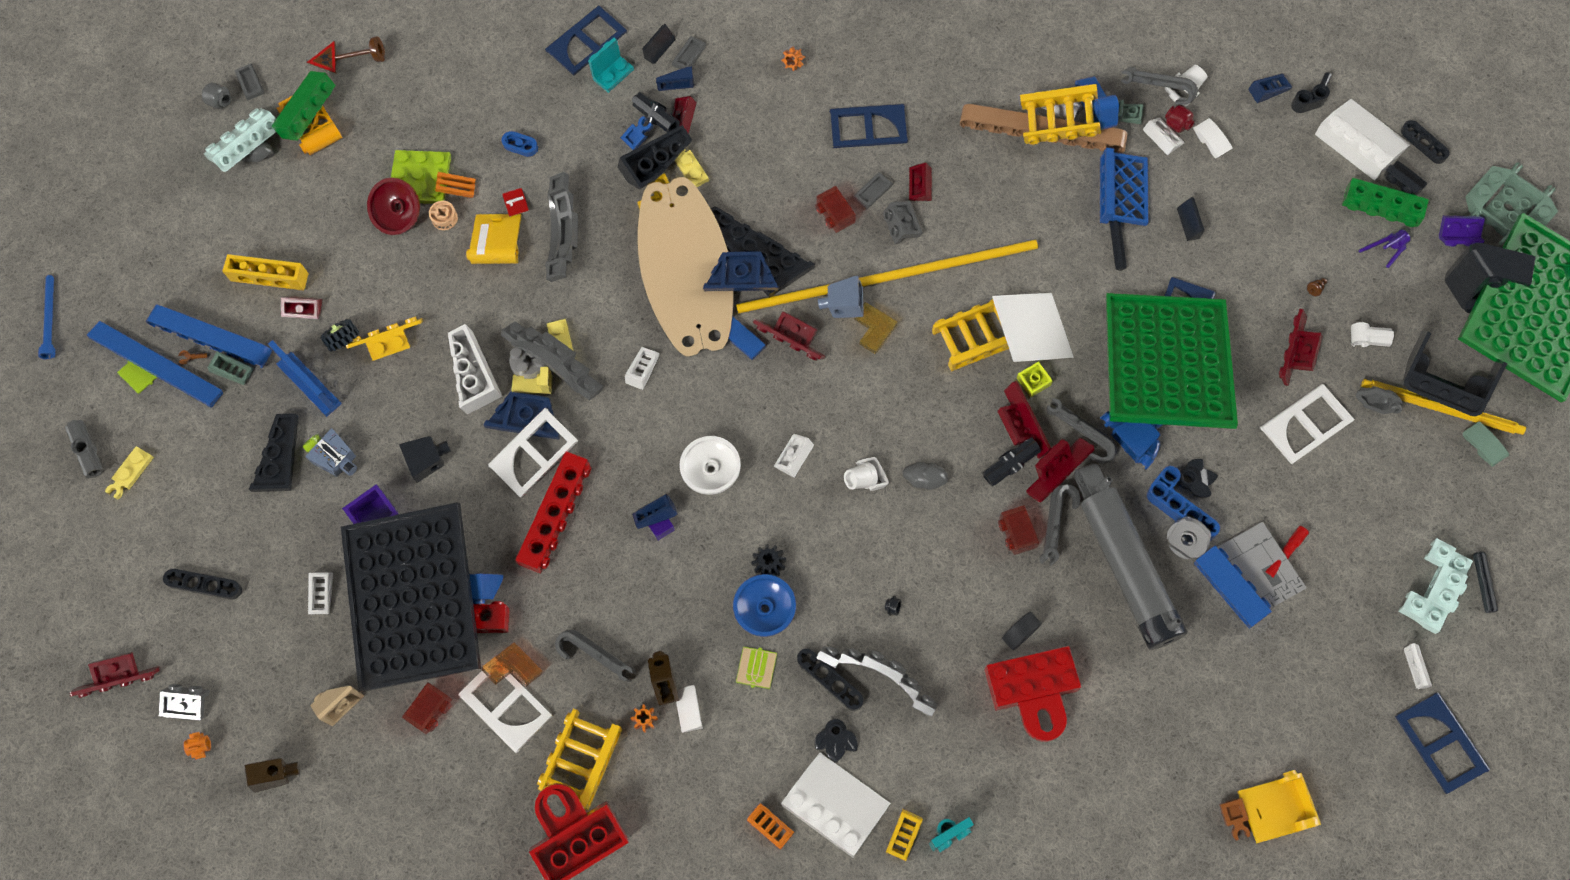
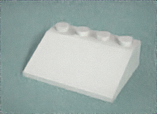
(1362, 138)
(835, 804)

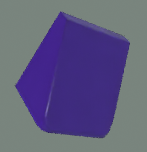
(662, 529)

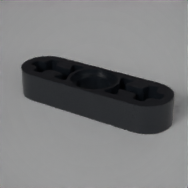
(1424, 134)

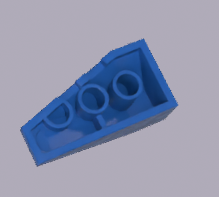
(484, 586)

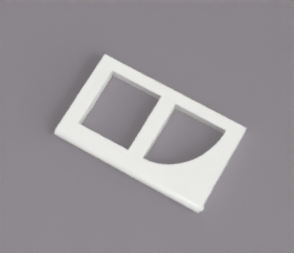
(1277, 426)
(504, 461)
(513, 736)

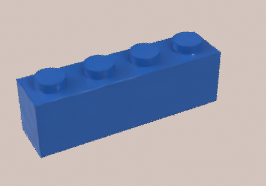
(1233, 587)

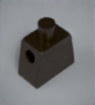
(661, 670)
(260, 774)

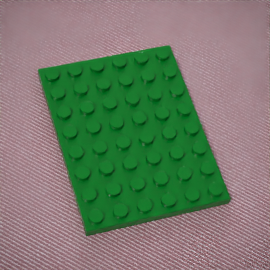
(1529, 323)
(1169, 361)

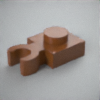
(1235, 814)

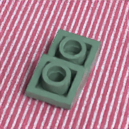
(1130, 112)
(1486, 443)

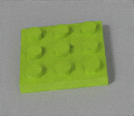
(421, 172)

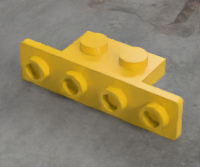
(388, 341)

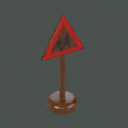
(327, 57)

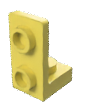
(538, 385)

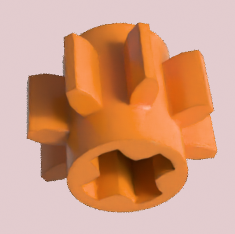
(788, 58)
(648, 722)
(197, 745)

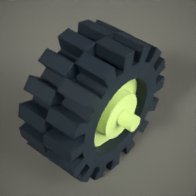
(339, 335)

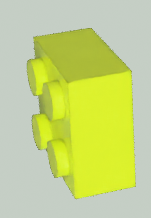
(1034, 379)

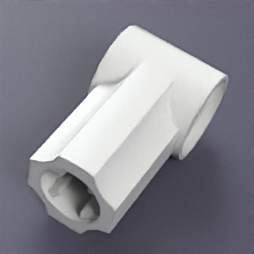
(1365, 335)

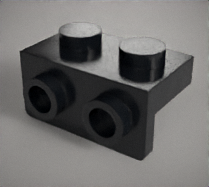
(1404, 178)

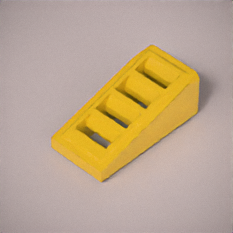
(910, 816)

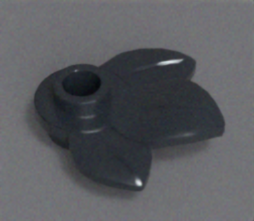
(1199, 477)
(836, 743)

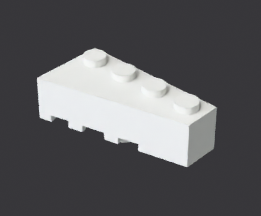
(473, 376)

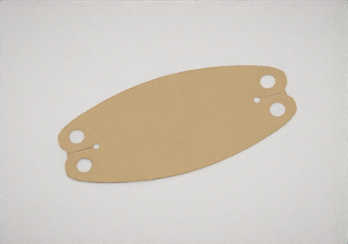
(676, 259)

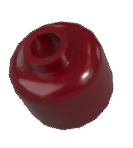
(1179, 118)

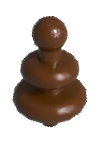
(1315, 288)

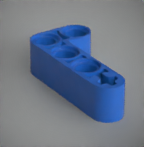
(1104, 107)
(1184, 506)

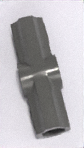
(79, 440)

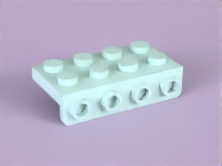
(241, 140)

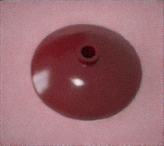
(384, 202)

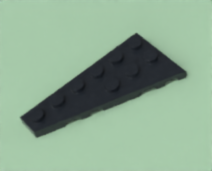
(783, 264)

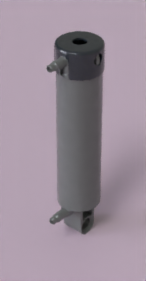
(1129, 559)

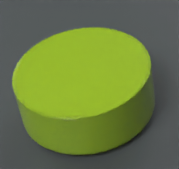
(309, 444)

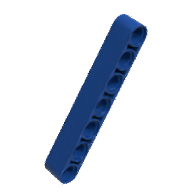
(209, 335)

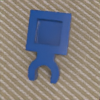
(635, 134)

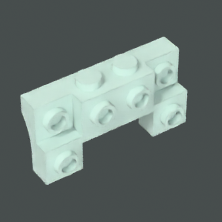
(1443, 589)

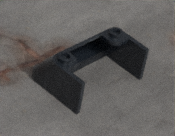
(1489, 266)
(1468, 399)

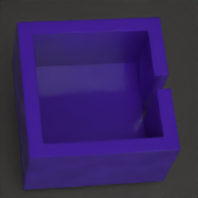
(370, 506)

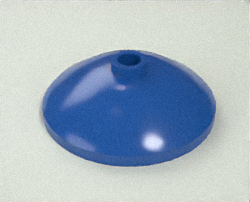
(763, 591)

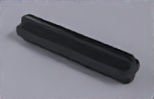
(1118, 245)
(1485, 582)

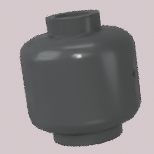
(216, 95)

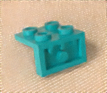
(608, 66)

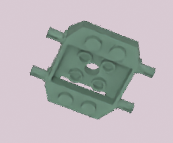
(1516, 193)

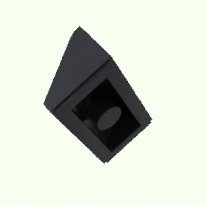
(658, 44)
(1190, 219)

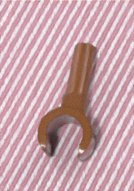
(190, 356)

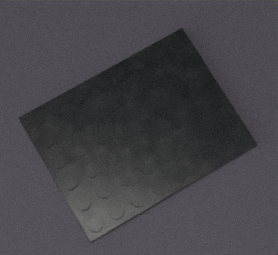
(410, 597)

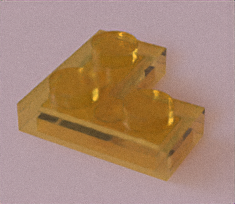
(878, 326)

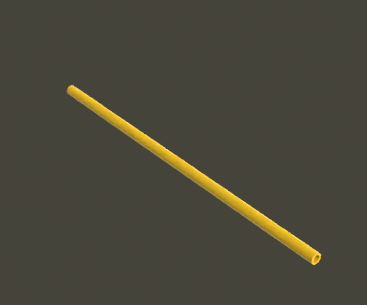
(892, 275)

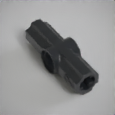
(655, 112)
(1011, 461)

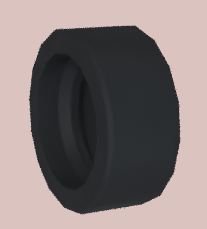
(1021, 630)

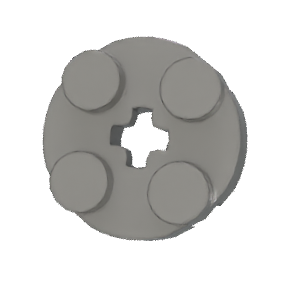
(521, 367)
(1194, 528)

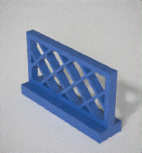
(1108, 190)
(306, 381)

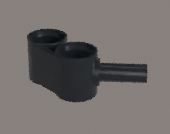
(1310, 100)

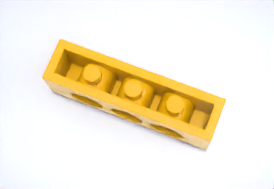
(265, 272)

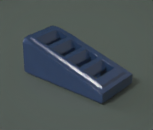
(676, 80)
(1261, 94)
(659, 510)

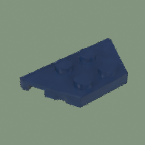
(741, 273)
(518, 412)

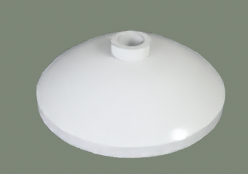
(706, 453)

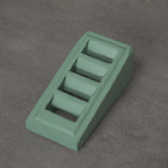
(216, 361)

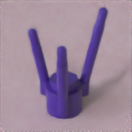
(1396, 241)

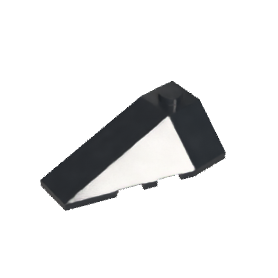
(653, 158)

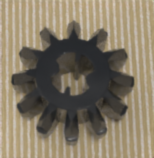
(777, 559)

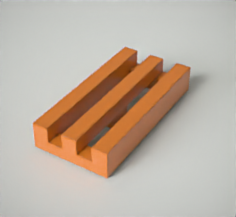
(456, 182)

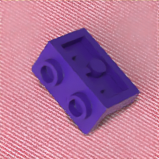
(1461, 230)

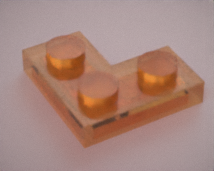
(513, 661)

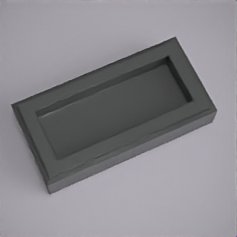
(689, 53)
(249, 81)
(872, 190)

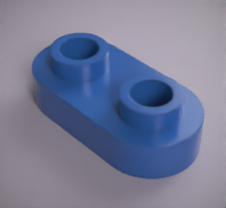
(521, 143)

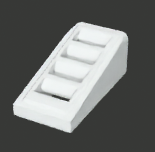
(639, 379)
(311, 593)

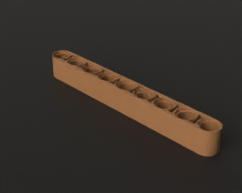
(1016, 124)

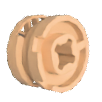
(443, 214)

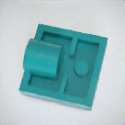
(958, 831)

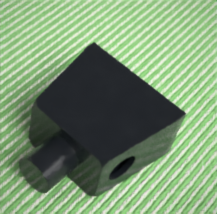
(424, 456)

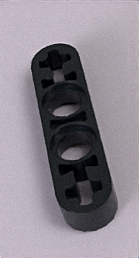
(202, 585)
(832, 677)

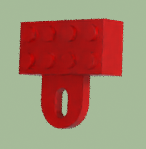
(1035, 685)
(576, 837)

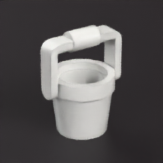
(1195, 74)
(866, 475)

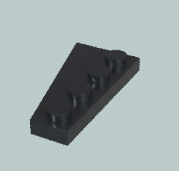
(277, 459)

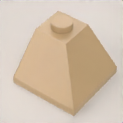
(335, 703)

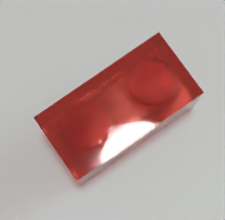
(835, 209)
(1018, 530)
(427, 708)

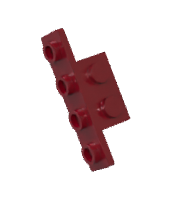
(794, 332)
(1302, 349)
(1021, 421)
(1057, 466)
(112, 672)

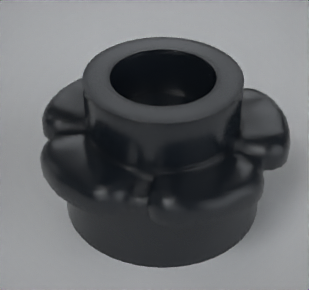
(893, 606)

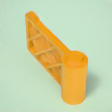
(318, 135)

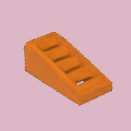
(754, 815)

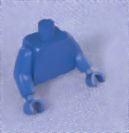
(1136, 439)

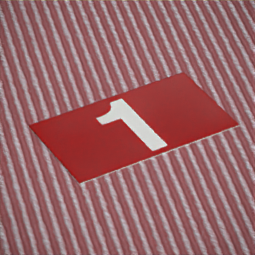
(515, 202)

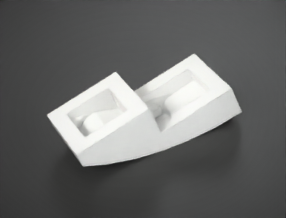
(1214, 138)

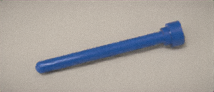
(47, 347)

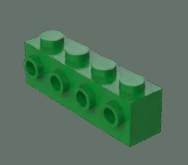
(303, 105)
(1385, 202)

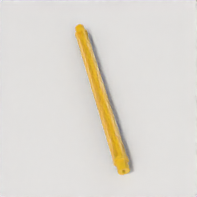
(1413, 398)

